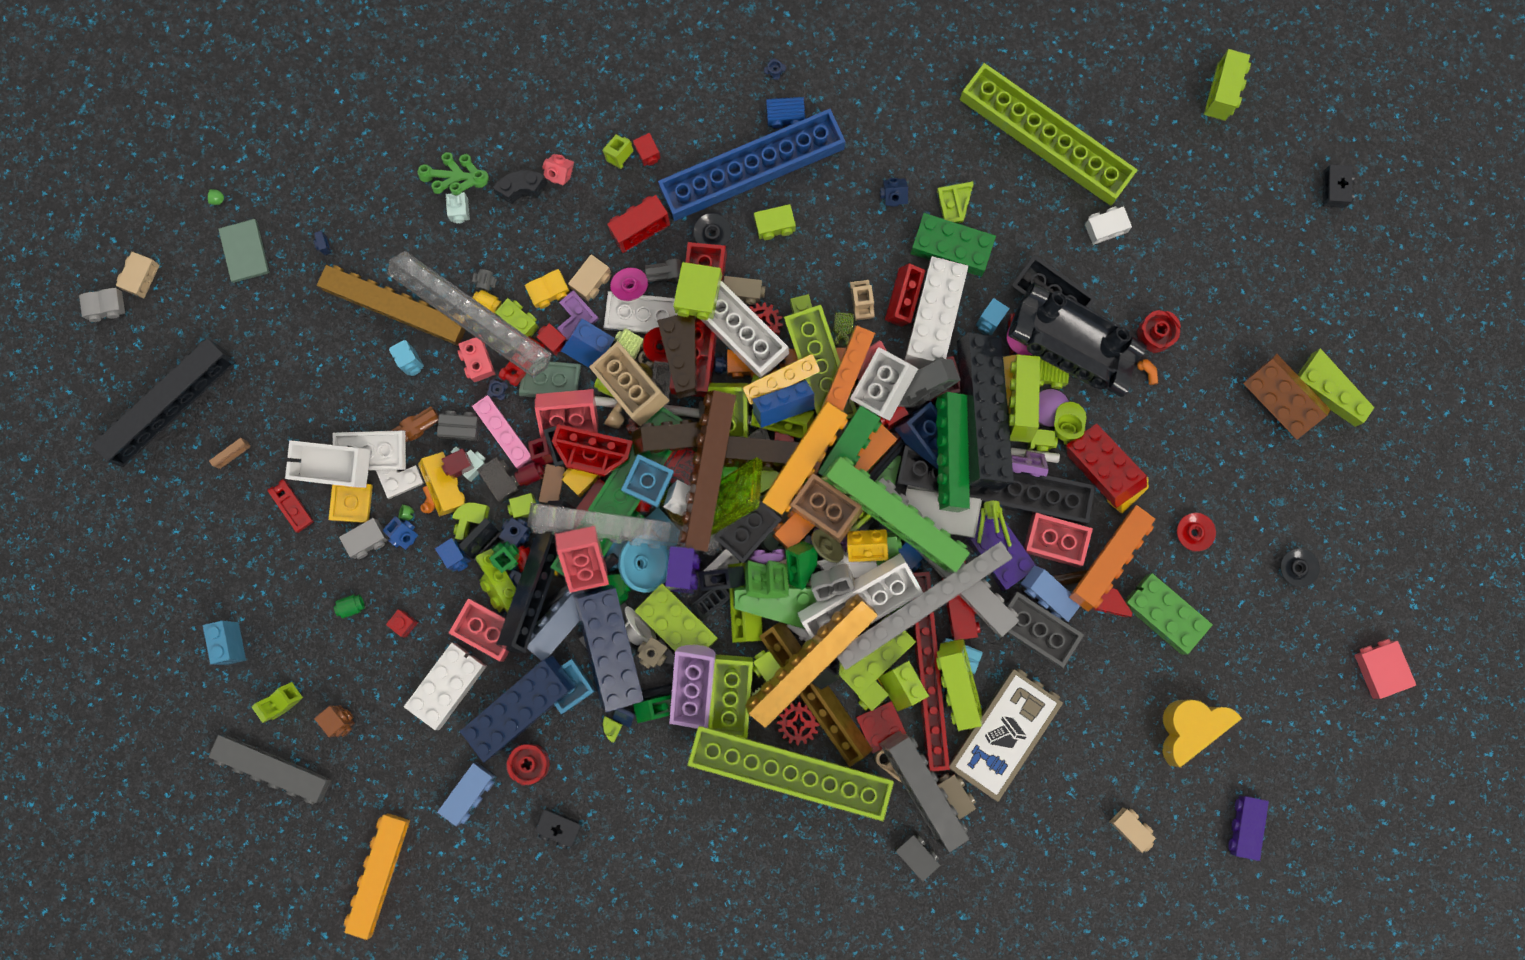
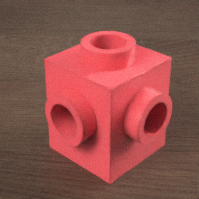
(558, 169)

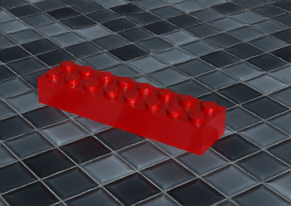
(711, 256)

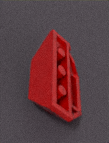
(590, 450)

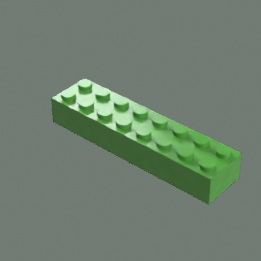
(895, 515)

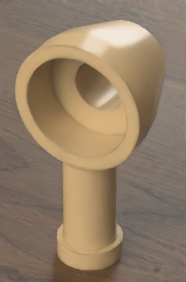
(615, 418)

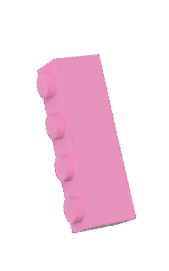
(503, 432)

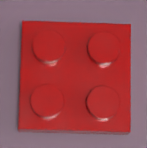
(880, 725)

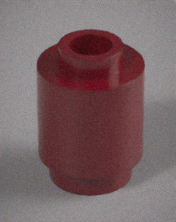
(529, 473)

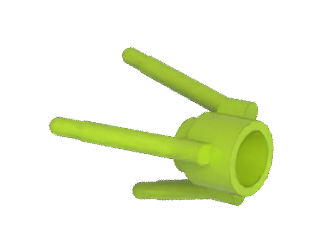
(993, 511)

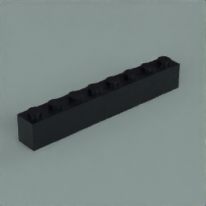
(530, 591)

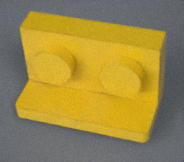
(867, 545)

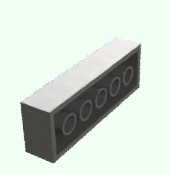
(924, 791)

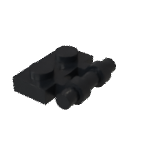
(480, 539)

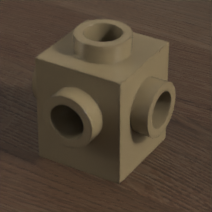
(659, 650)

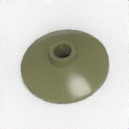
(827, 546)

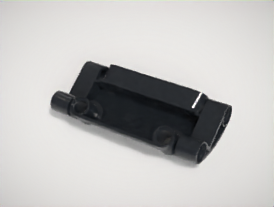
(1076, 339)

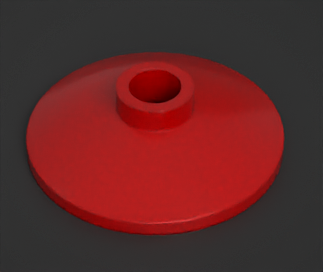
(650, 343)
(1205, 532)

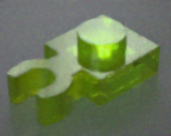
(843, 325)

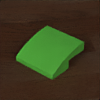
(766, 580)

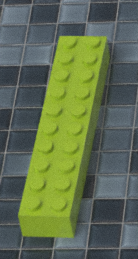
(1047, 134)
(791, 773)

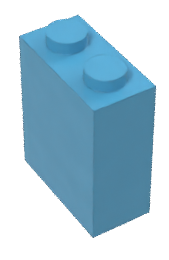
(224, 642)

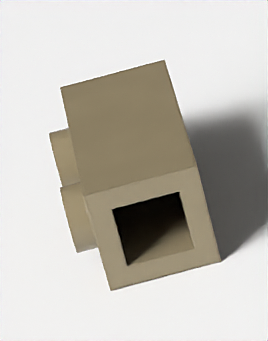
(746, 289)
(956, 794)

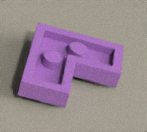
(576, 309)
(1031, 463)

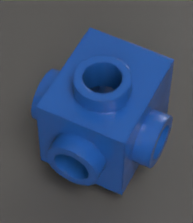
(400, 532)

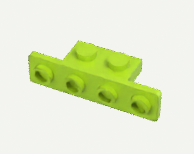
(496, 584)

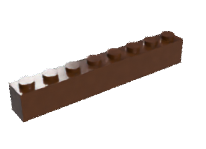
(707, 470)

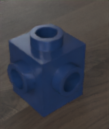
(894, 192)
(508, 532)

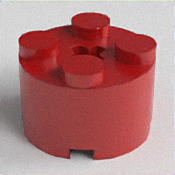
(1163, 321)
(526, 775)

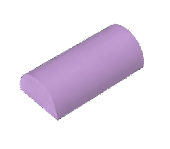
(692, 686)

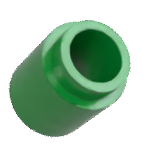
(349, 606)

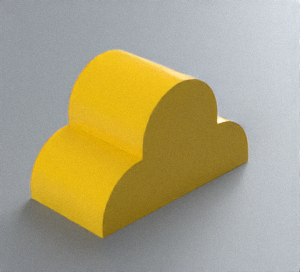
(1193, 728)

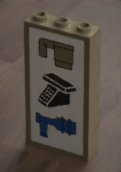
(1008, 734)

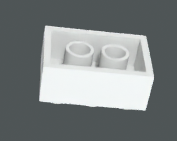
(884, 383)

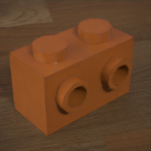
(335, 721)

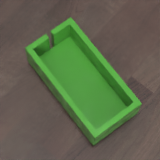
(1167, 614)

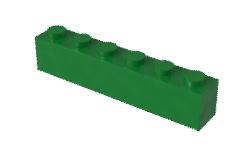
(953, 452)

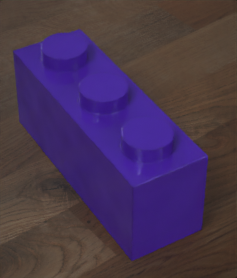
(1248, 827)

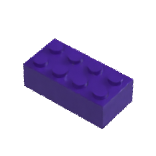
(1014, 569)
(682, 570)

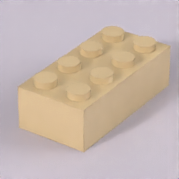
(629, 384)

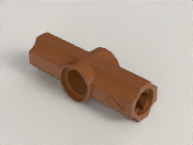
(416, 425)

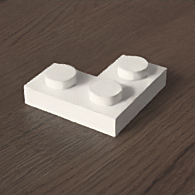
(398, 482)

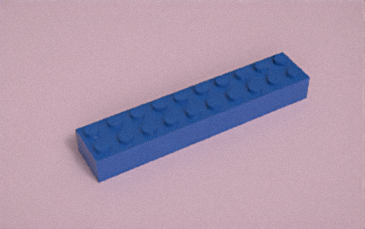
(752, 164)

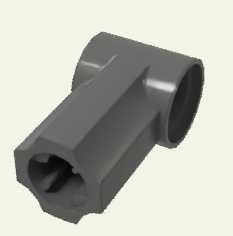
(664, 271)

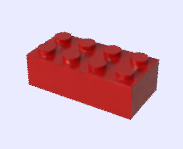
(1106, 466)

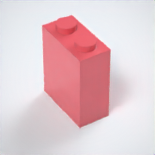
(1385, 669)

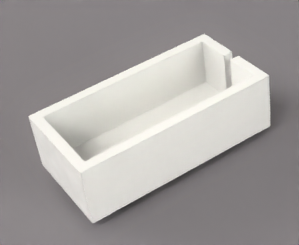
(328, 464)
(445, 686)

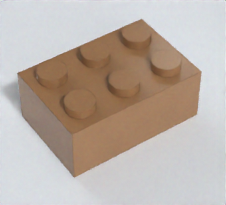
(826, 508)

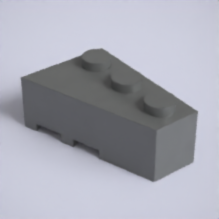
(930, 382)

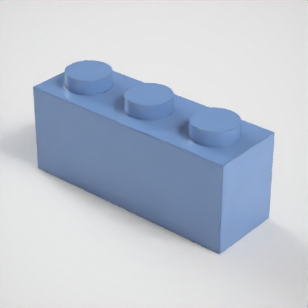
(1049, 593)
(467, 794)

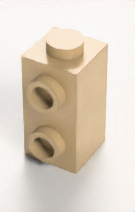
(1138, 835)

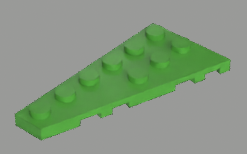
(778, 609)

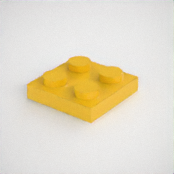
(350, 503)

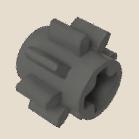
(484, 280)

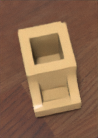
(862, 300)

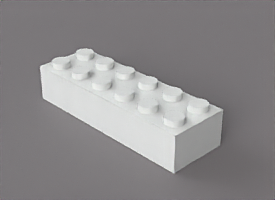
(936, 312)
(746, 333)
(882, 588)

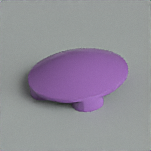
(1048, 404)
(761, 557)

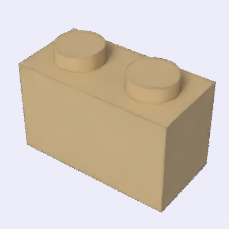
(137, 274)
(590, 278)

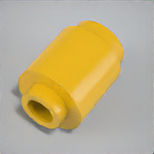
(487, 300)

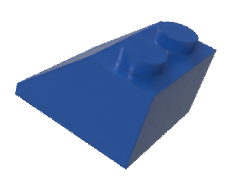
(587, 343)

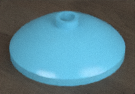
(652, 566)

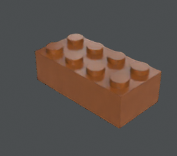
(1287, 396)

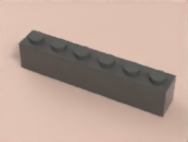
(269, 768)

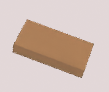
(230, 453)
(552, 483)

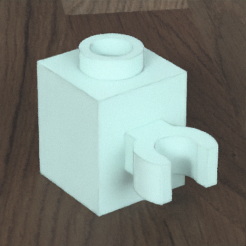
(457, 207)
(477, 461)

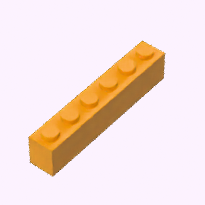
(804, 457)
(376, 877)

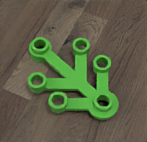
(476, 177)

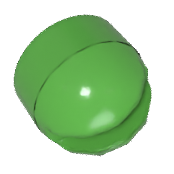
(215, 197)
(404, 513)

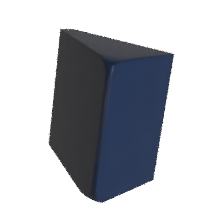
(624, 716)

